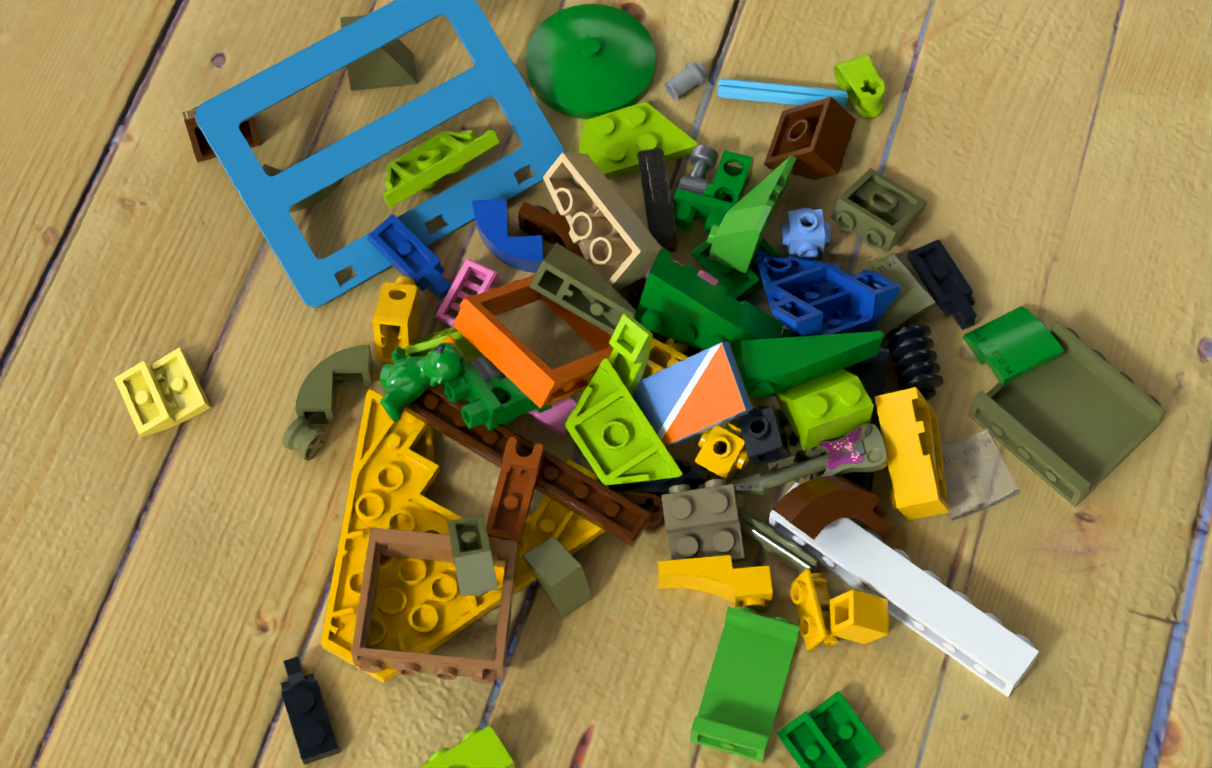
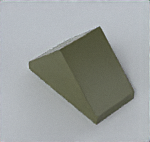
(559, 576)

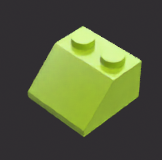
(826, 407)

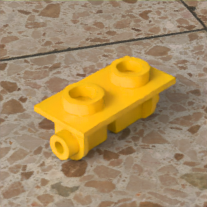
(810, 595)

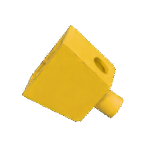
(398, 307)

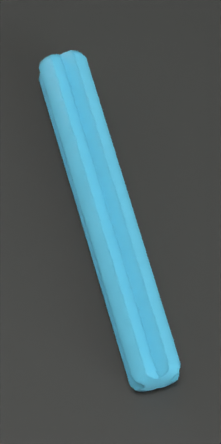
(777, 92)

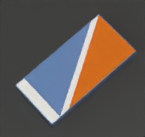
(693, 395)

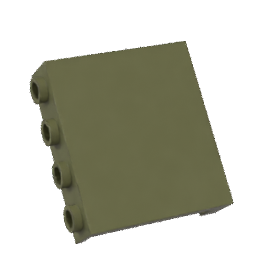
(1069, 417)

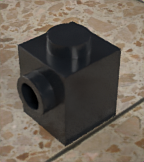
(764, 435)

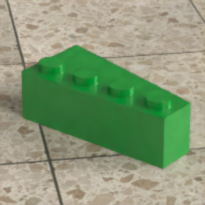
(697, 312)

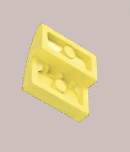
(162, 393)

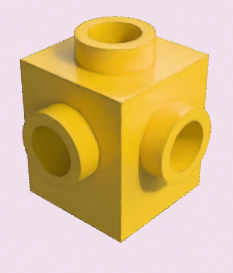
(712, 455)

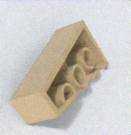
(601, 221)

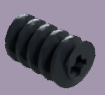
(914, 359)

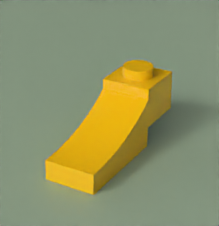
(714, 575)

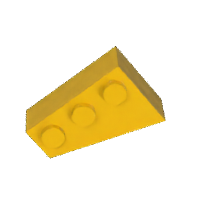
(914, 454)

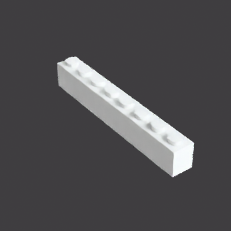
(918, 600)

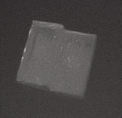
(976, 475)

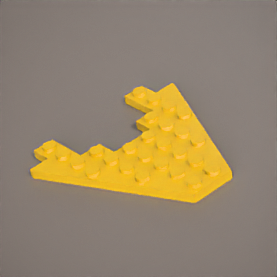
(416, 598)

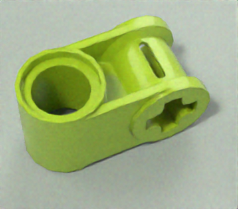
(862, 84)

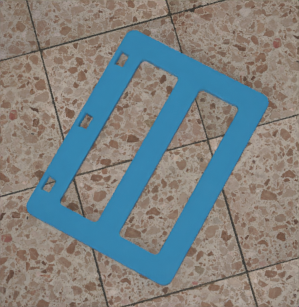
(272, 196)

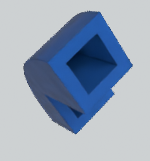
(493, 227)

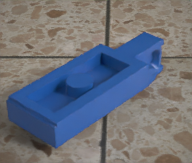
(409, 256)

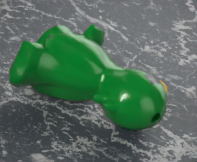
(412, 375)

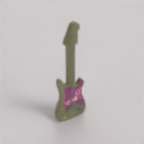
(855, 452)

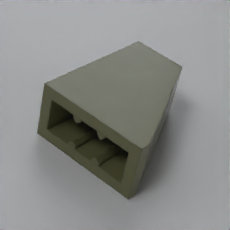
(382, 68)

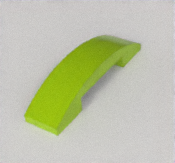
(630, 352)

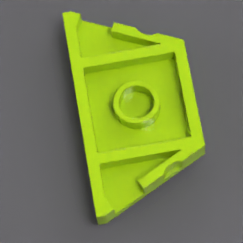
(618, 136)
(431, 160)
(617, 433)

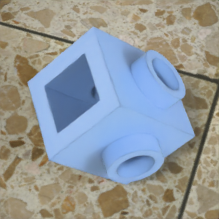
(805, 233)

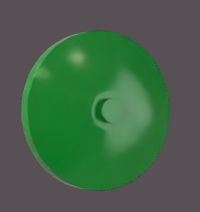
(590, 60)

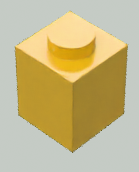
(859, 617)

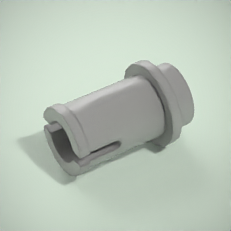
(685, 80)

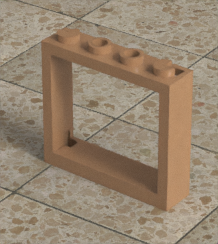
(437, 548)

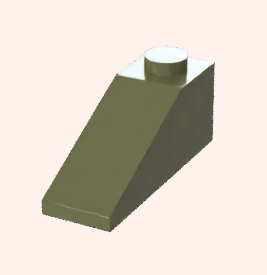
(580, 289)

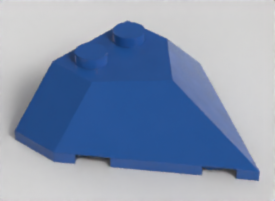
(822, 298)

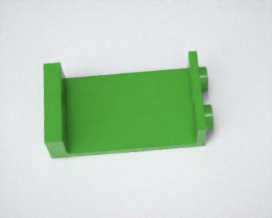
(745, 683)

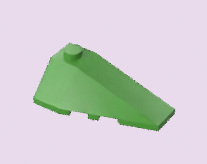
(746, 222)

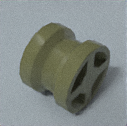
(304, 438)

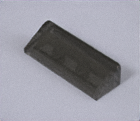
(657, 198)

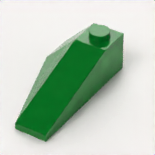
(787, 362)

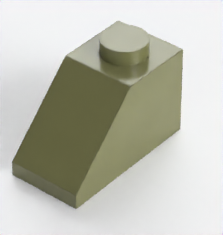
(472, 556)

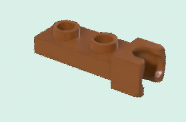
(514, 492)

